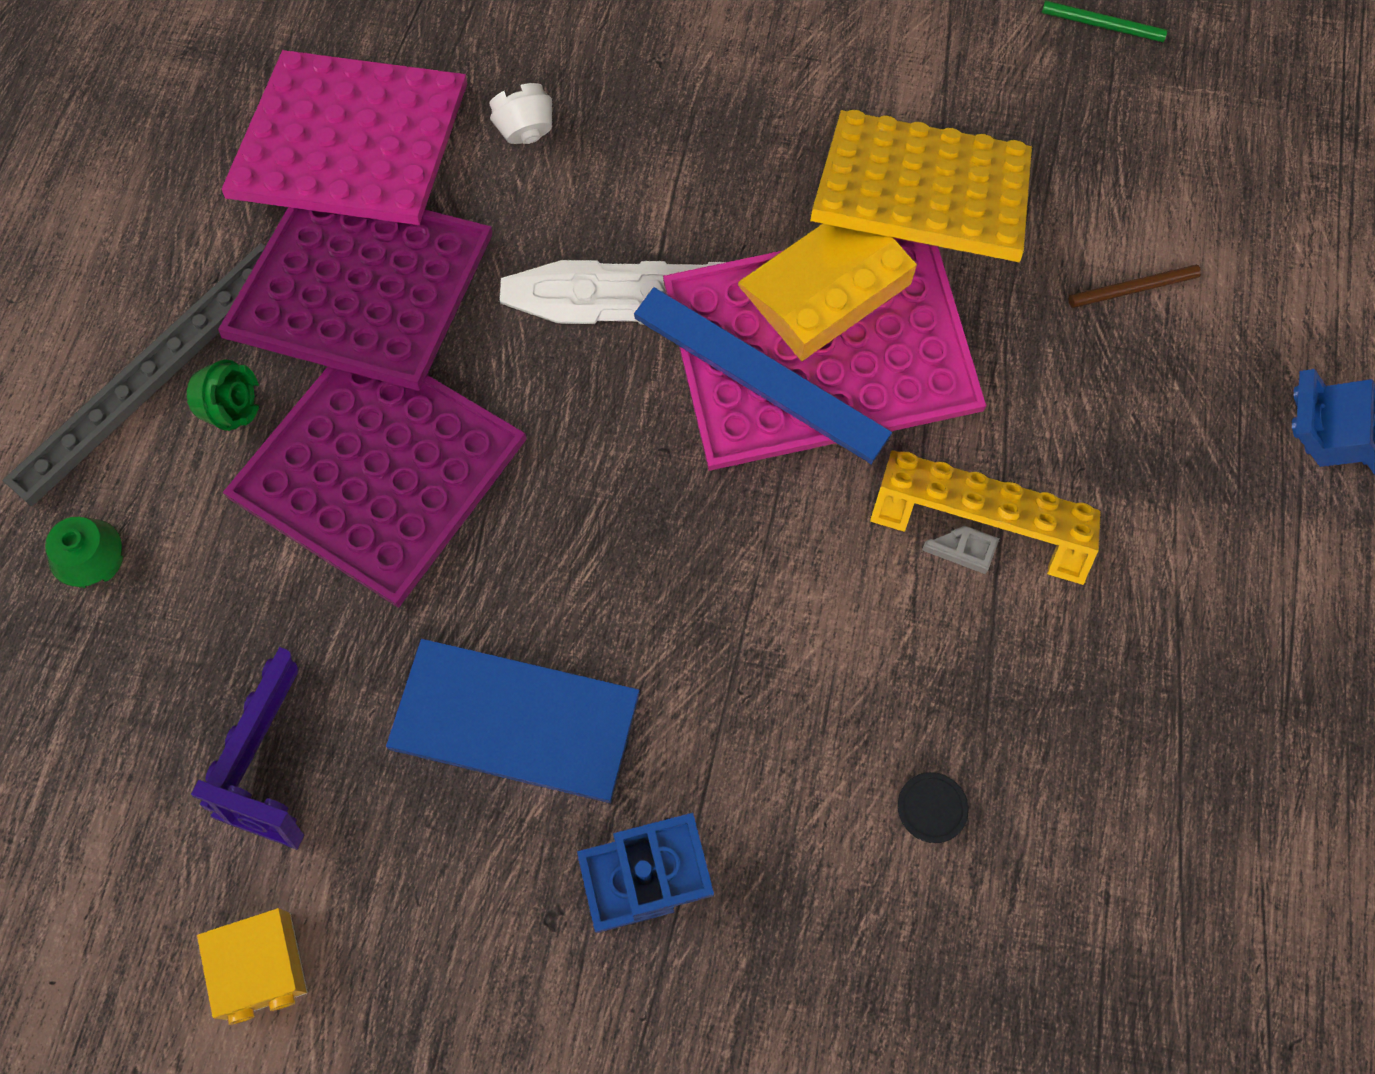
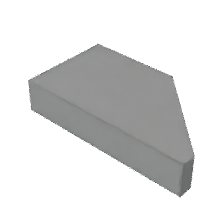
(965, 547)

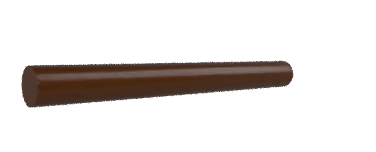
(1134, 286)

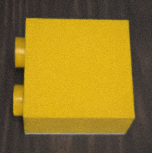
(252, 966)

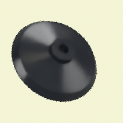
(933, 807)

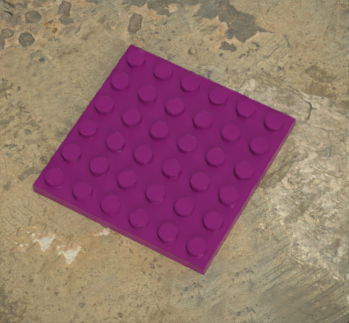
(358, 291)
(376, 475)

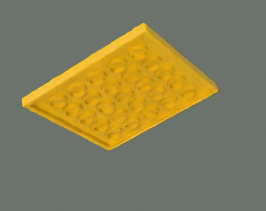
(926, 185)

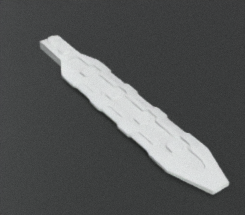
(586, 289)

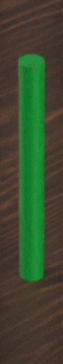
(1104, 21)

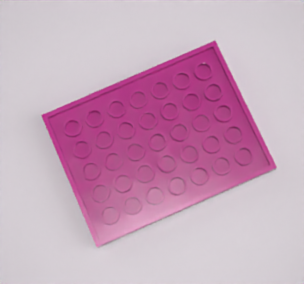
(894, 366)

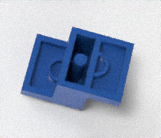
(1335, 420)
(645, 873)

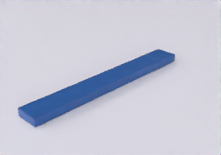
(763, 375)

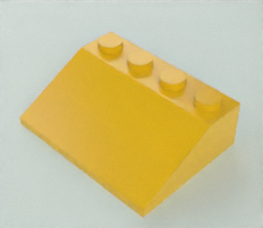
(827, 284)

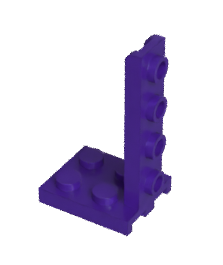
(221, 789)

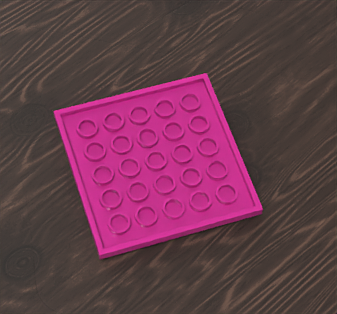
(347, 137)

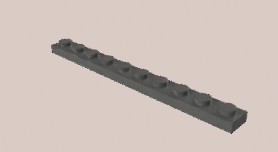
(129, 388)

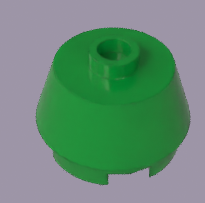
(223, 394)
(83, 551)

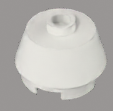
(522, 115)

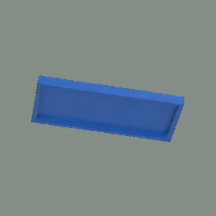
(514, 720)

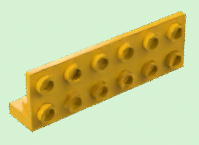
(994, 503)

